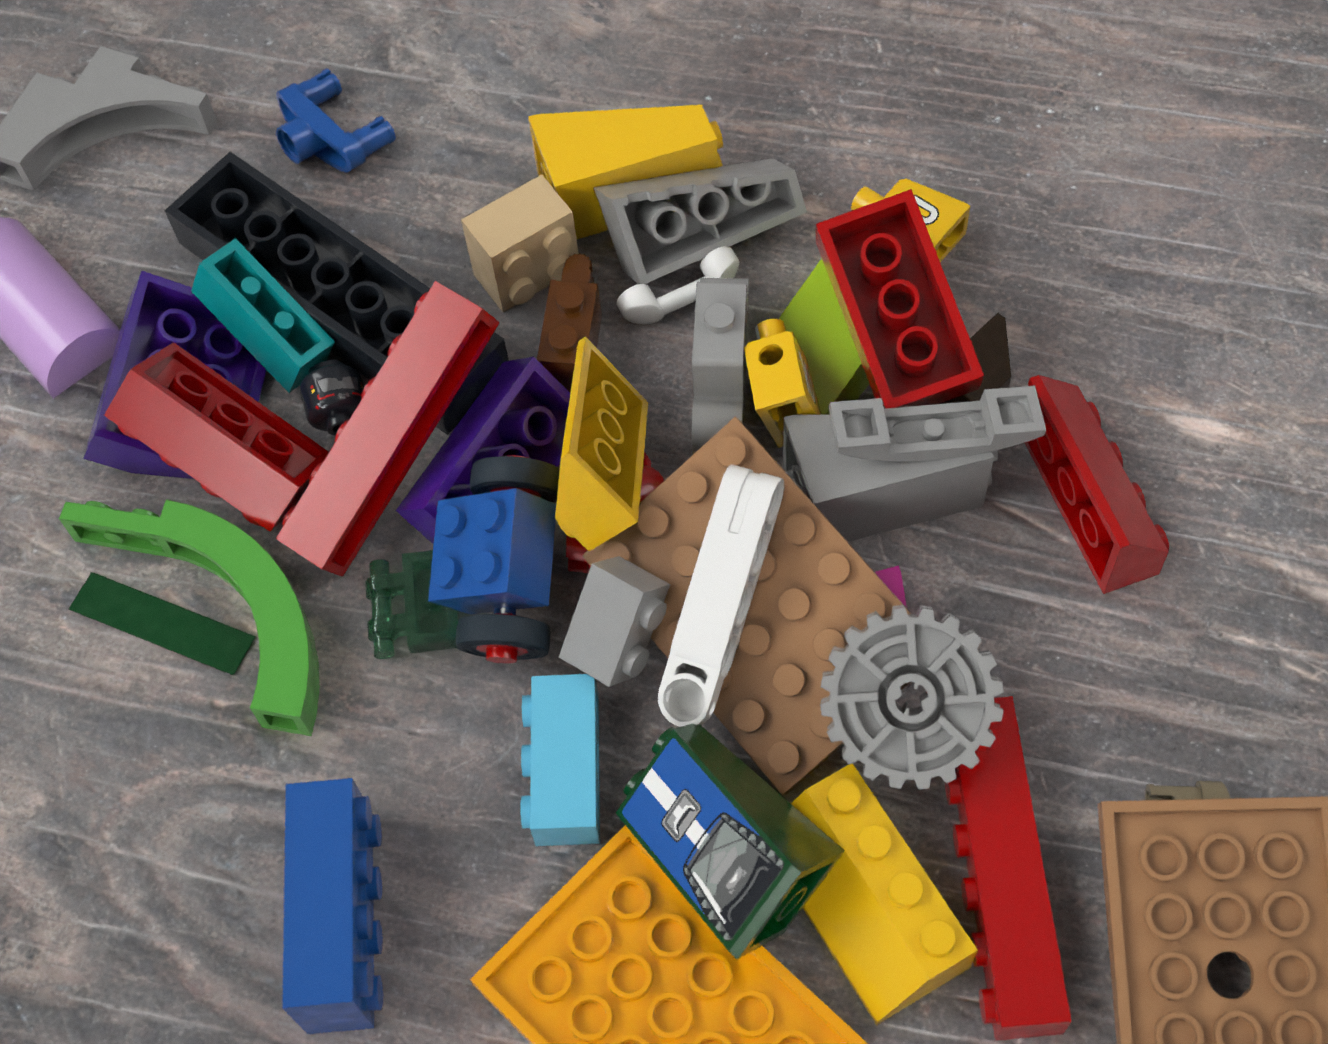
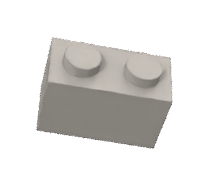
(615, 621)

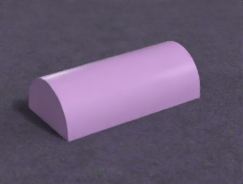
(47, 314)

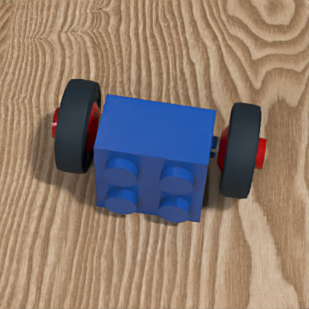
(498, 557)

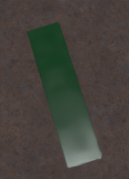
(162, 623)

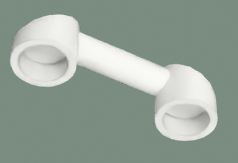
(642, 307)

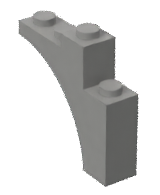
(108, 100)

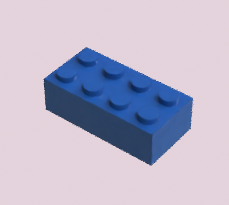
(330, 907)

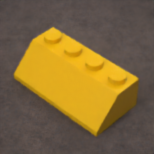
(600, 451)
(879, 903)

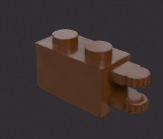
(569, 316)

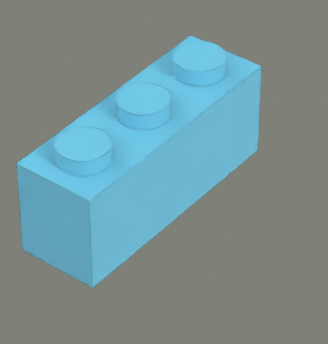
(562, 760)

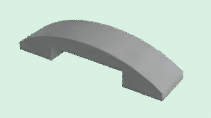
(939, 430)

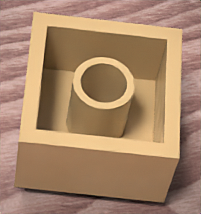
(520, 242)

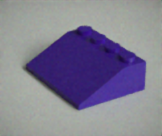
(156, 317)

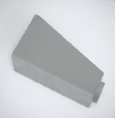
(877, 495)

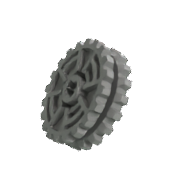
(952, 710)

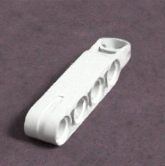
(719, 594)

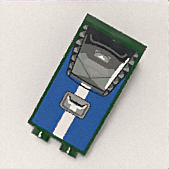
(725, 838)

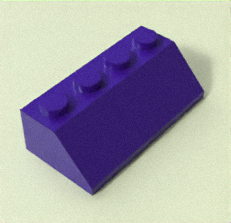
(515, 414)

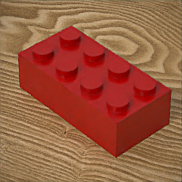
(898, 304)

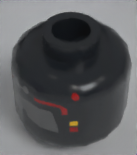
(330, 394)

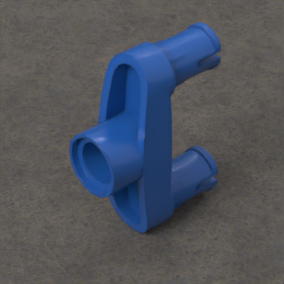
(315, 133)

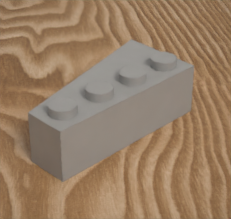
(686, 215)

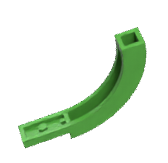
(289, 662)

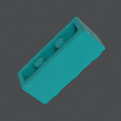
(261, 314)

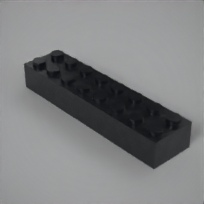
(328, 271)

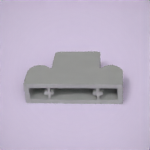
(718, 355)

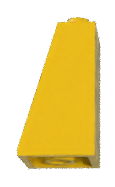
(618, 147)

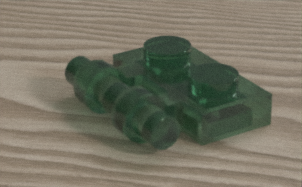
(424, 623)

